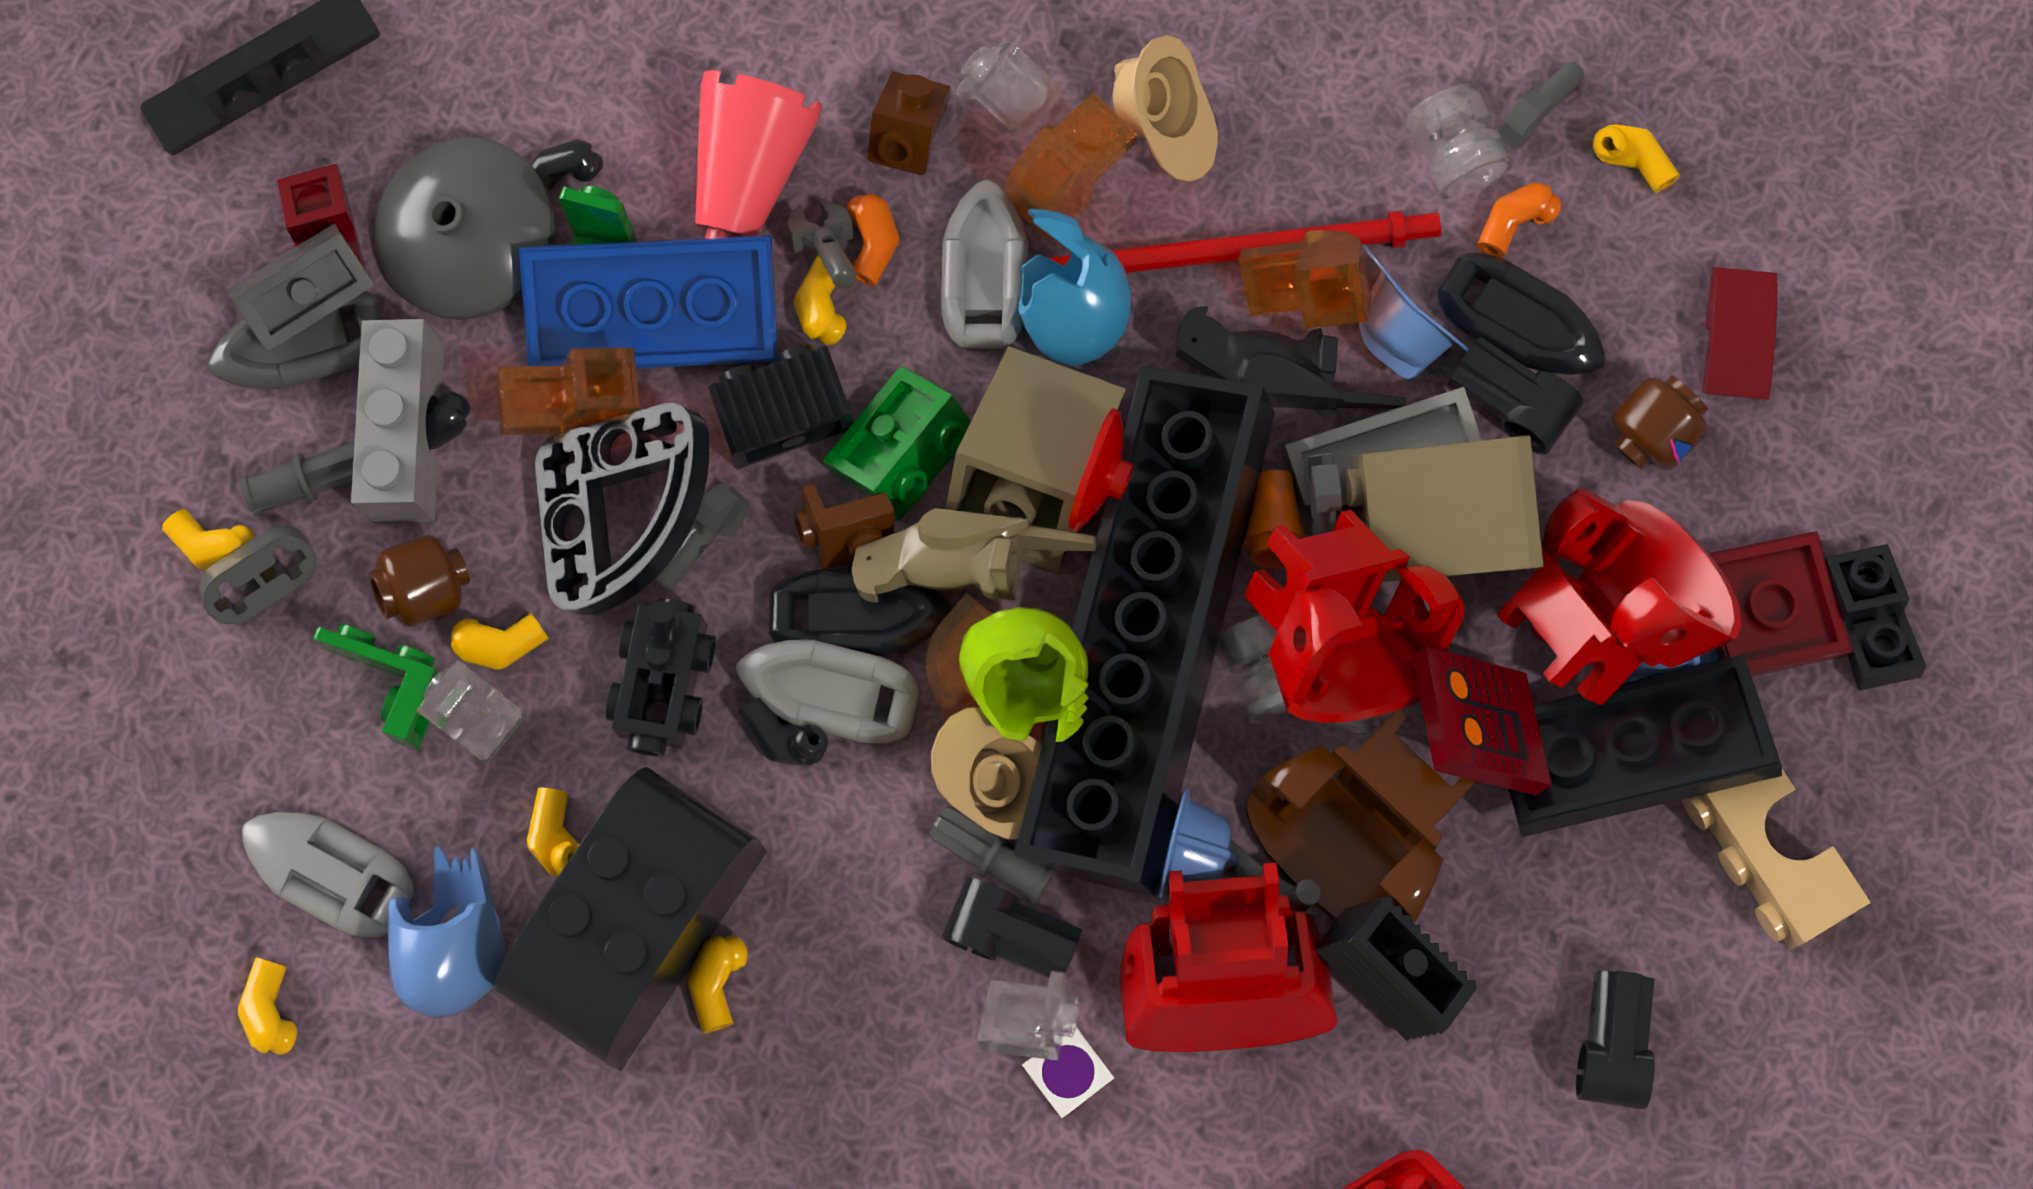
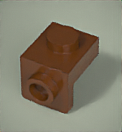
(906, 122)
(841, 528)

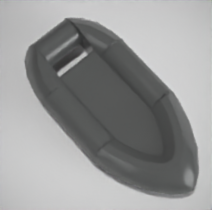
(308, 356)

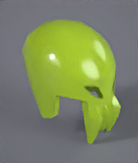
(1026, 671)

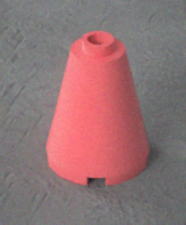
(746, 151)

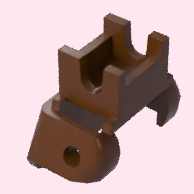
(1357, 827)

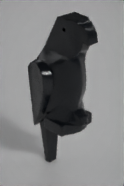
(1289, 369)

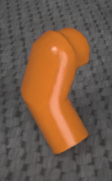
(1515, 208)

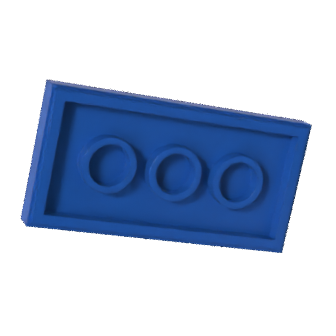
(662, 297)

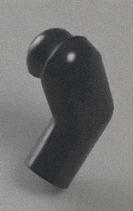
(446, 419)

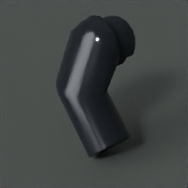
(568, 158)
(780, 740)

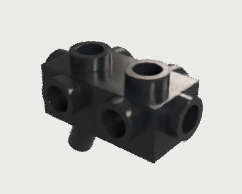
(662, 665)

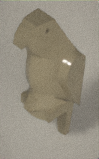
(957, 552)

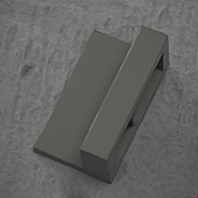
(300, 287)

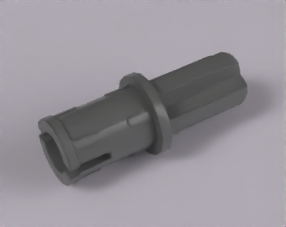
(298, 479)
(990, 854)

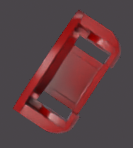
(1641, 597)
(1329, 647)
(1229, 969)

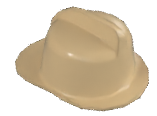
(1168, 107)
(984, 772)

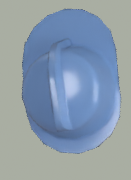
(1401, 331)
(1197, 845)

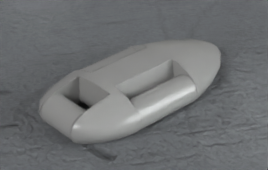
(982, 268)
(831, 689)
(325, 869)

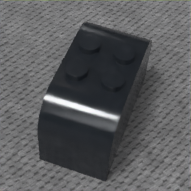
(628, 916)

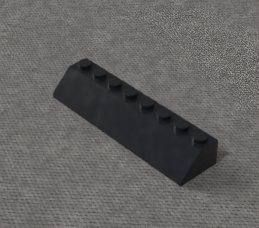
(1149, 629)

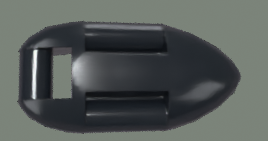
(1521, 316)
(847, 620)

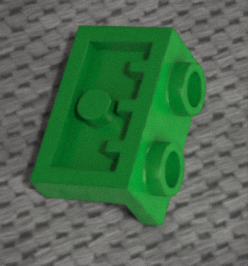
(900, 440)

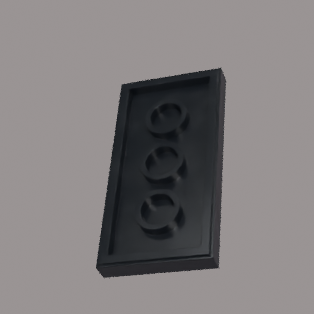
(1649, 746)

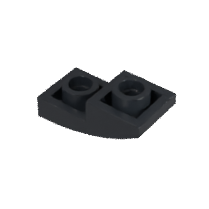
(1875, 618)

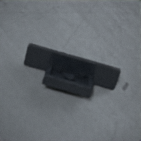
(258, 72)

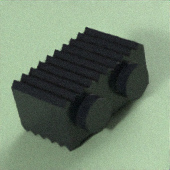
(780, 404)
(1396, 968)

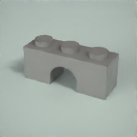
(392, 459)

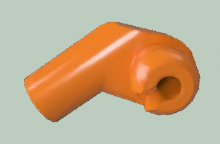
(879, 233)

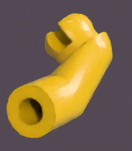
(816, 308)
(203, 546)
(259, 1013)

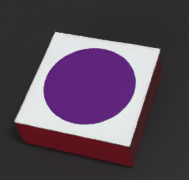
(1072, 1078)

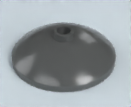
(474, 260)

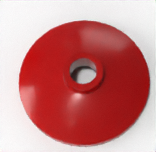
(1103, 474)

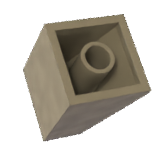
(1031, 445)
(1452, 505)

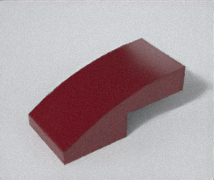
(314, 203)
(1741, 333)

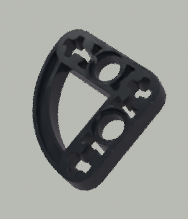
(594, 470)

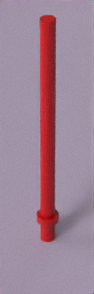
(1394, 230)

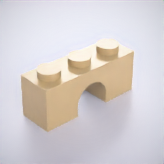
(1794, 895)

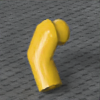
(1638, 150)
(495, 647)
(546, 836)
(709, 975)

